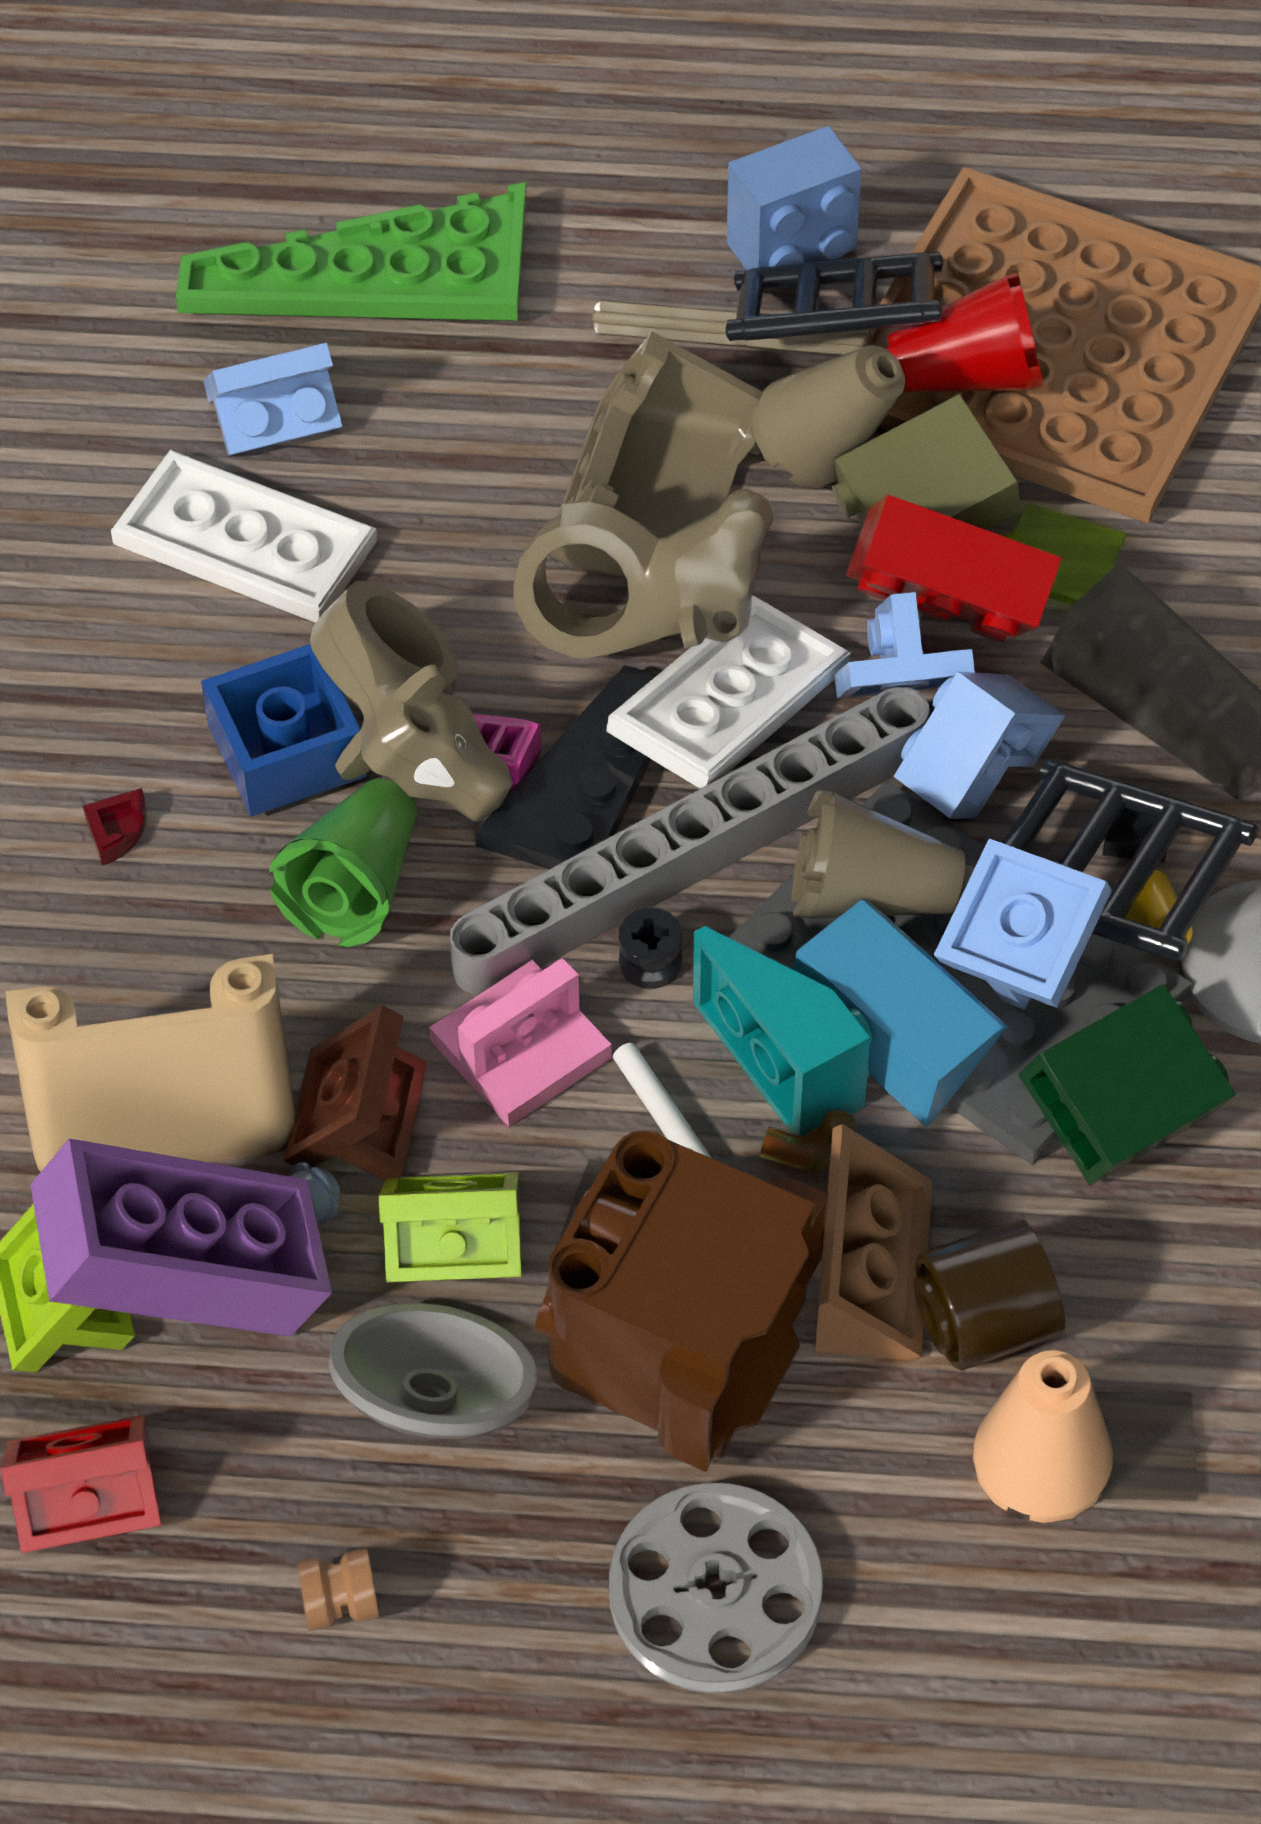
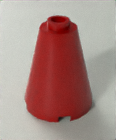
(976, 346)

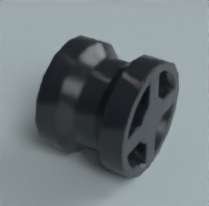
(639, 959)

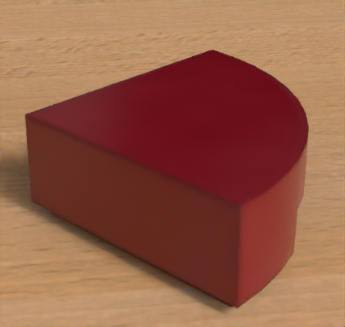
(116, 823)

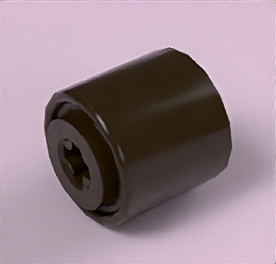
(988, 1295)

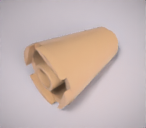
(1045, 1441)

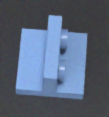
(274, 399)
(897, 640)
(1022, 924)

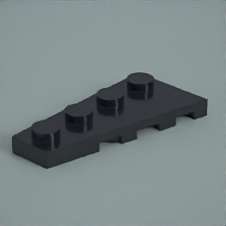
(575, 789)

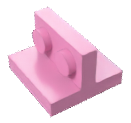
(523, 1039)

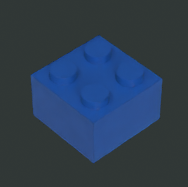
(279, 728)

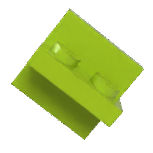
(451, 1227)
(31, 1322)

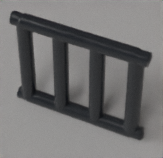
(864, 311)
(1171, 816)

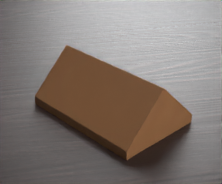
(870, 1250)

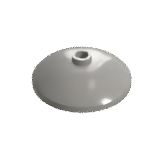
(1226, 960)
(432, 1370)

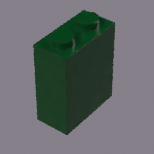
(1127, 1083)

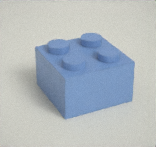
(794, 202)

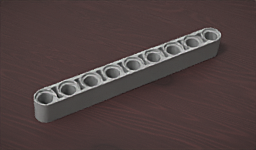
(727, 817)

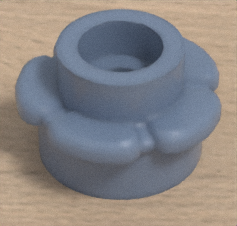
(323, 1189)

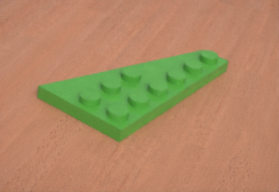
(380, 265)

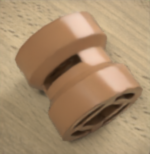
(337, 1589)

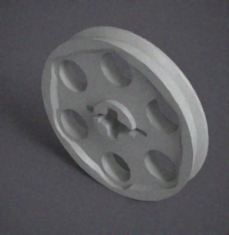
(706, 1619)

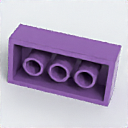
(179, 1239)

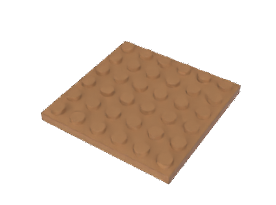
(1124, 331)

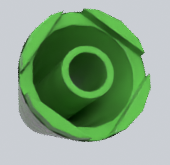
(346, 865)

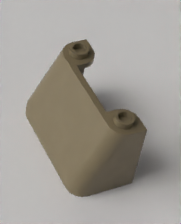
(661, 445)

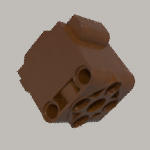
(681, 1292)

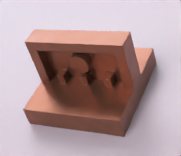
(359, 1098)

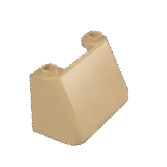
(164, 1083)

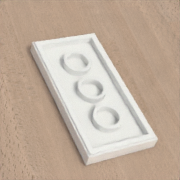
(244, 536)
(728, 695)

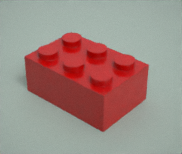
(952, 569)

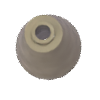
(826, 412)
(873, 858)

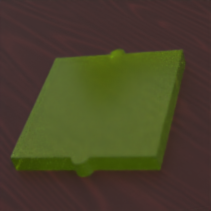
(1085, 549)

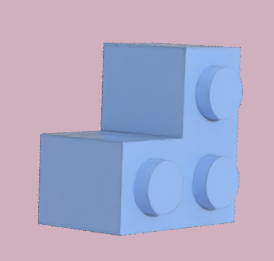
(972, 738)

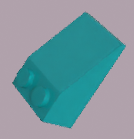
(783, 1031)

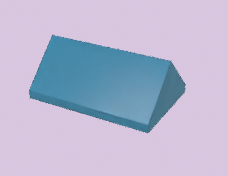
(920, 1017)

